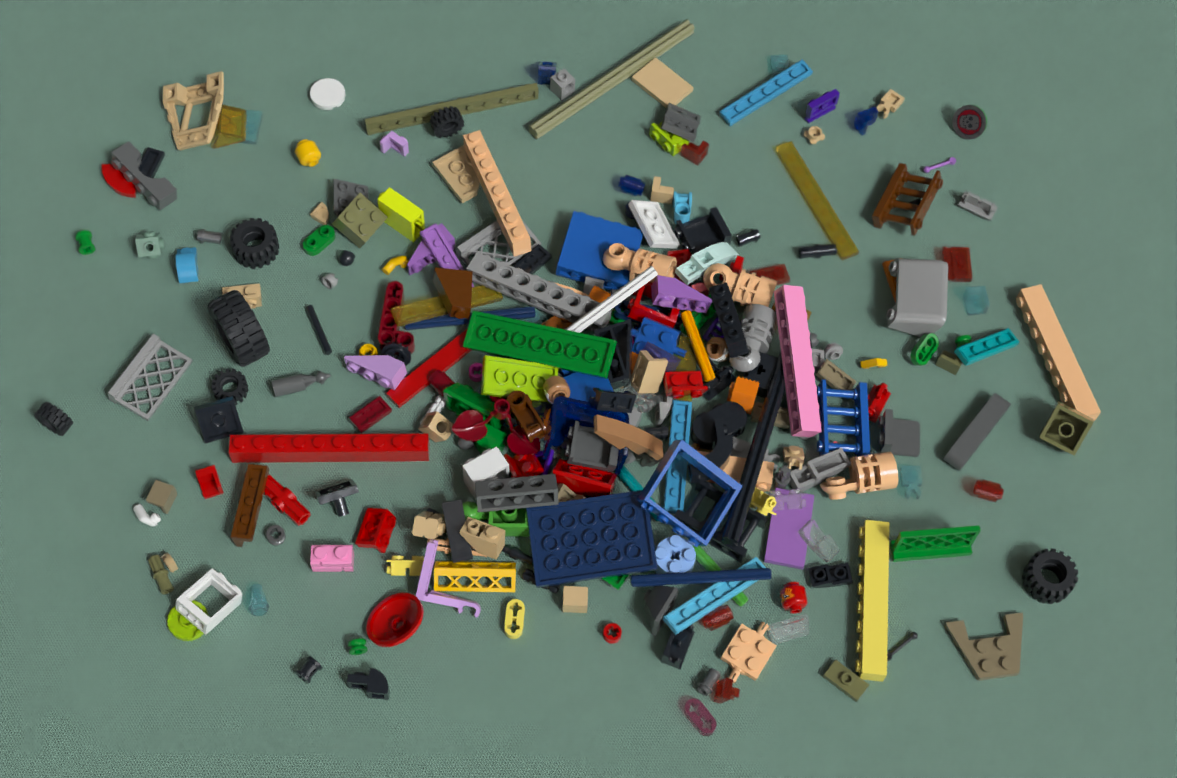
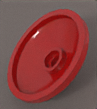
(395, 620)

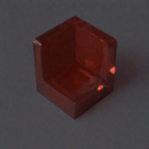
(695, 153)

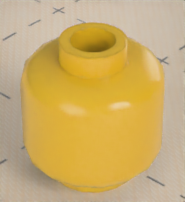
(307, 153)

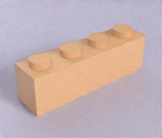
(735, 468)

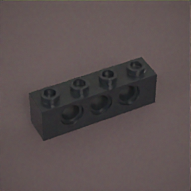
(729, 320)

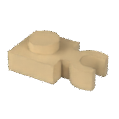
(890, 102)
(793, 456)

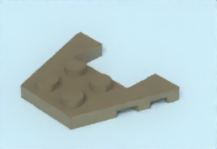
(994, 655)

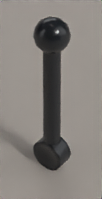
(913, 635)

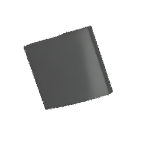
(681, 122)

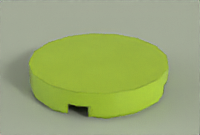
(181, 627)

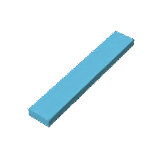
(708, 600)

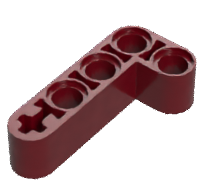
(392, 332)

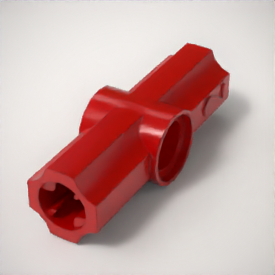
(285, 501)

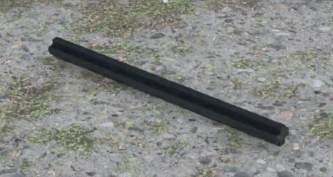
(755, 456)

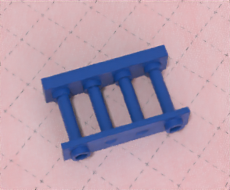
(859, 412)

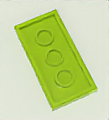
(506, 375)

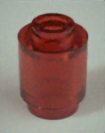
(988, 490)
(717, 618)

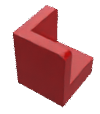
(209, 482)

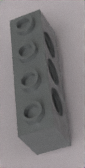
(516, 493)

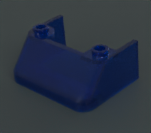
(565, 413)

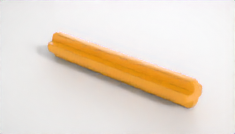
(697, 346)

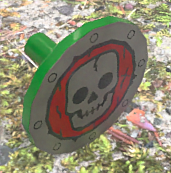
(969, 121)

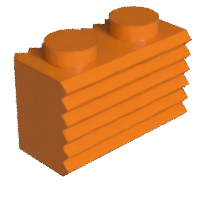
(743, 393)

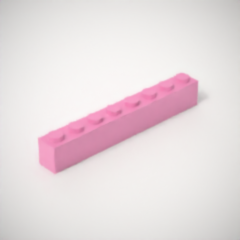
(797, 361)

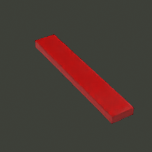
(419, 378)

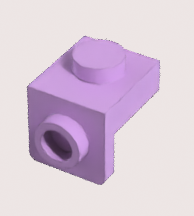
(395, 142)

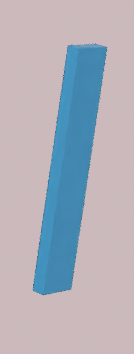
(766, 92)
(677, 470)

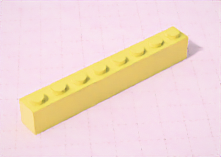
(873, 601)

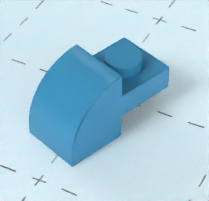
(187, 265)

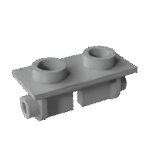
(978, 206)

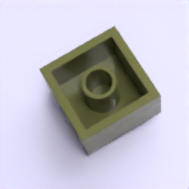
(359, 220)
(1066, 428)

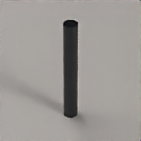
(319, 330)

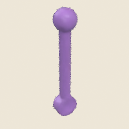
(952, 161)

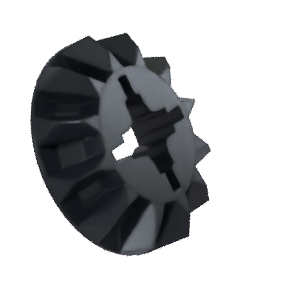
(404, 354)

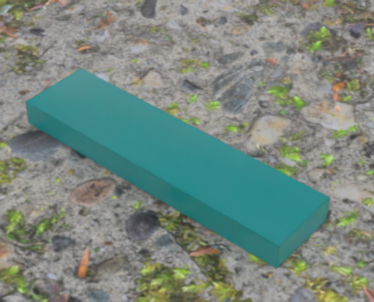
(986, 347)

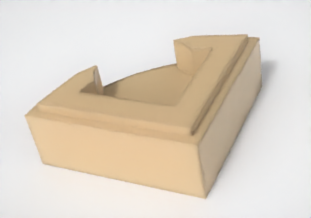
(320, 214)
(169, 562)

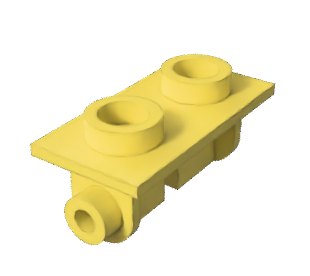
(763, 502)
(399, 566)

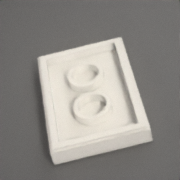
(654, 224)

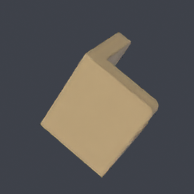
(661, 193)
(575, 599)

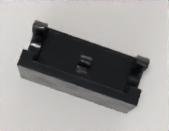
(613, 401)
(677, 647)

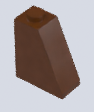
(455, 290)

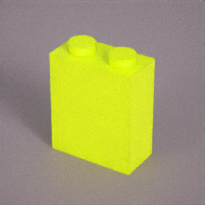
(401, 214)

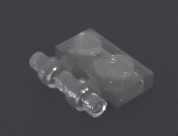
(644, 400)

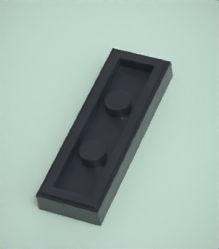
(454, 521)

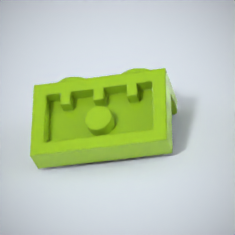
(669, 141)

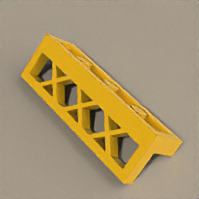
(478, 569)

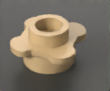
(814, 130)

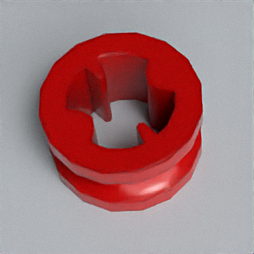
(610, 639)

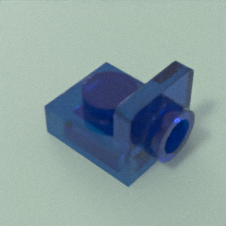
(864, 119)

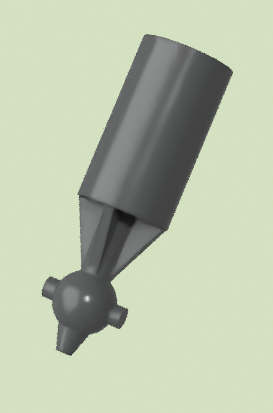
(297, 383)

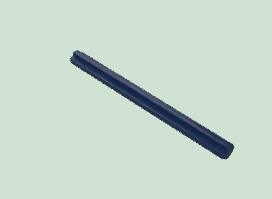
(446, 320)
(700, 577)

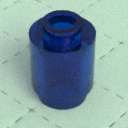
(631, 185)

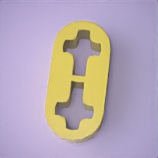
(509, 618)

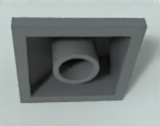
(657, 604)

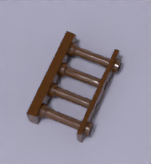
(895, 188)

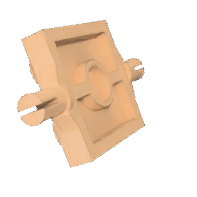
(748, 652)

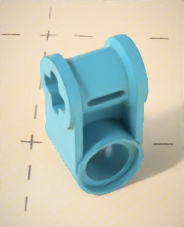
(682, 205)

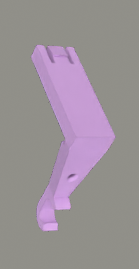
(435, 596)

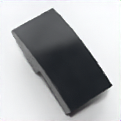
(830, 576)

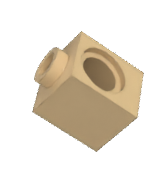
(430, 424)

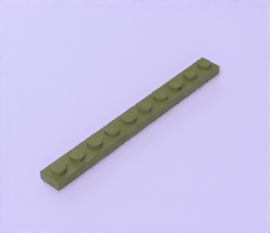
(466, 106)

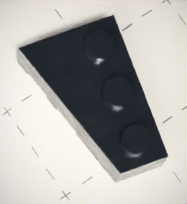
(621, 364)

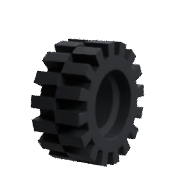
(447, 122)
(227, 377)
(53, 418)

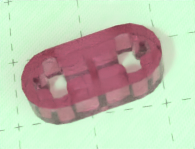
(703, 714)

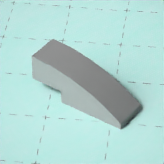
(819, 470)

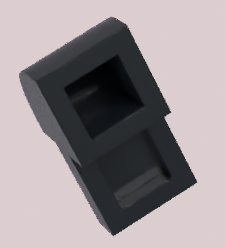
(375, 684)

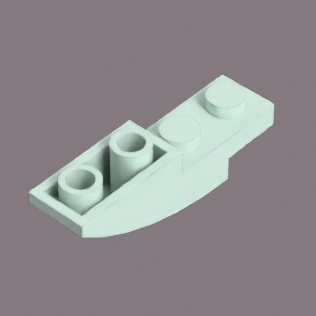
(700, 261)

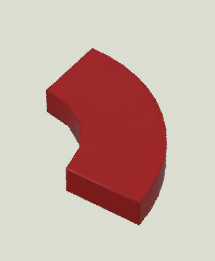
(117, 181)

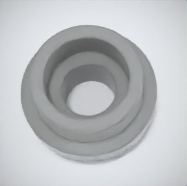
(833, 351)

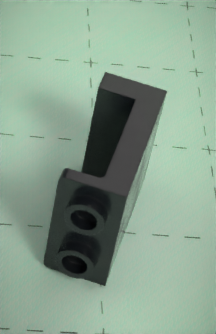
(703, 231)

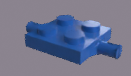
(657, 334)

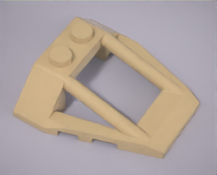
(189, 96)

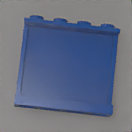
(585, 245)

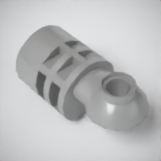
(758, 328)

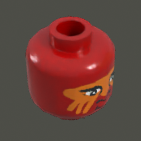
(793, 597)

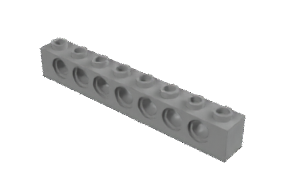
(492, 274)

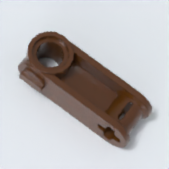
(526, 415)

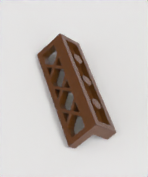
(249, 504)

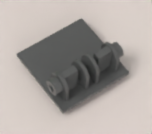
(345, 193)

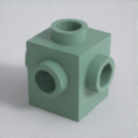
(143, 245)

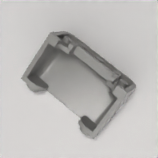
(919, 295)

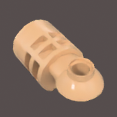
(620, 257)
(744, 287)
(867, 474)

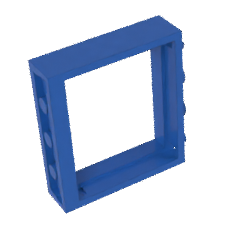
(730, 485)

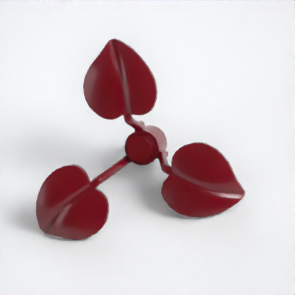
(471, 427)

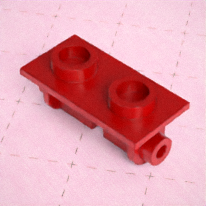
(876, 400)

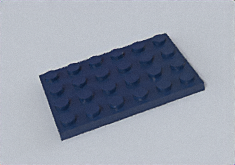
(591, 539)

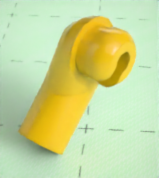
(393, 262)

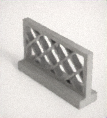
(485, 237)
(134, 372)

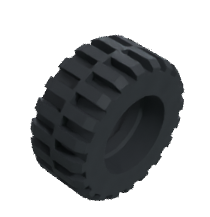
(238, 328)

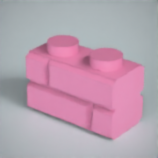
(332, 558)

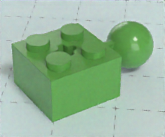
(514, 524)

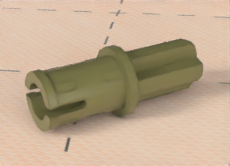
(160, 574)

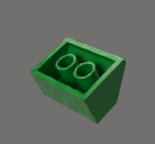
(466, 399)

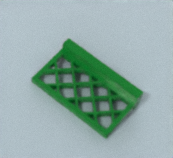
(934, 543)

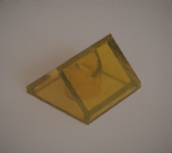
(230, 127)

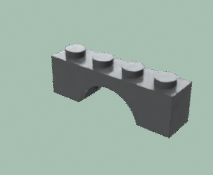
(158, 191)

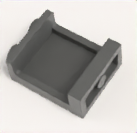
(590, 449)

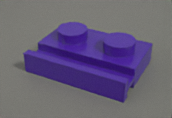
(818, 107)

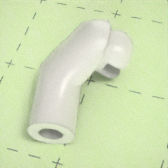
(144, 517)

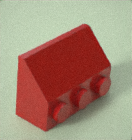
(584, 480)

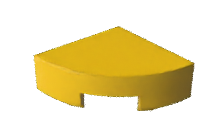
(873, 363)

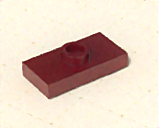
(370, 414)

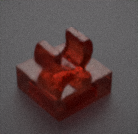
(725, 691)

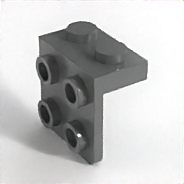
(899, 435)

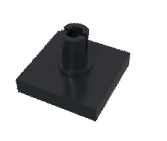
(218, 419)
(337, 494)

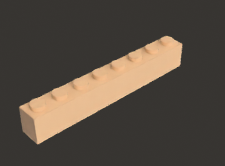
(497, 193)
(1056, 351)

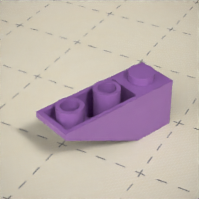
(423, 256)
(676, 294)

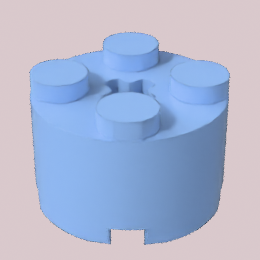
(678, 550)

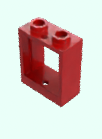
(639, 311)

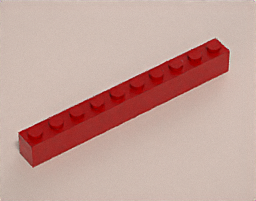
(329, 448)

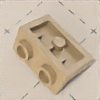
(250, 292)

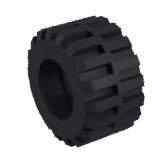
(251, 231)
(1040, 586)

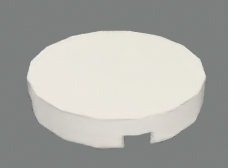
(327, 94)

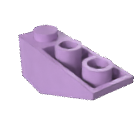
(379, 368)

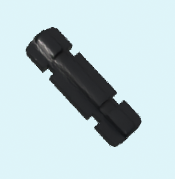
(528, 576)

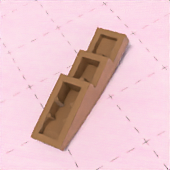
(627, 435)

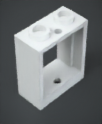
(197, 616)

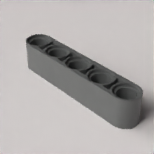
(977, 431)

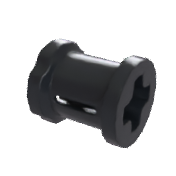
(308, 669)

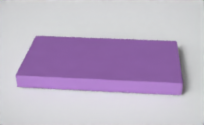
(784, 543)

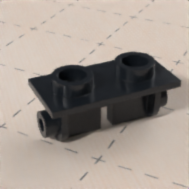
(722, 380)

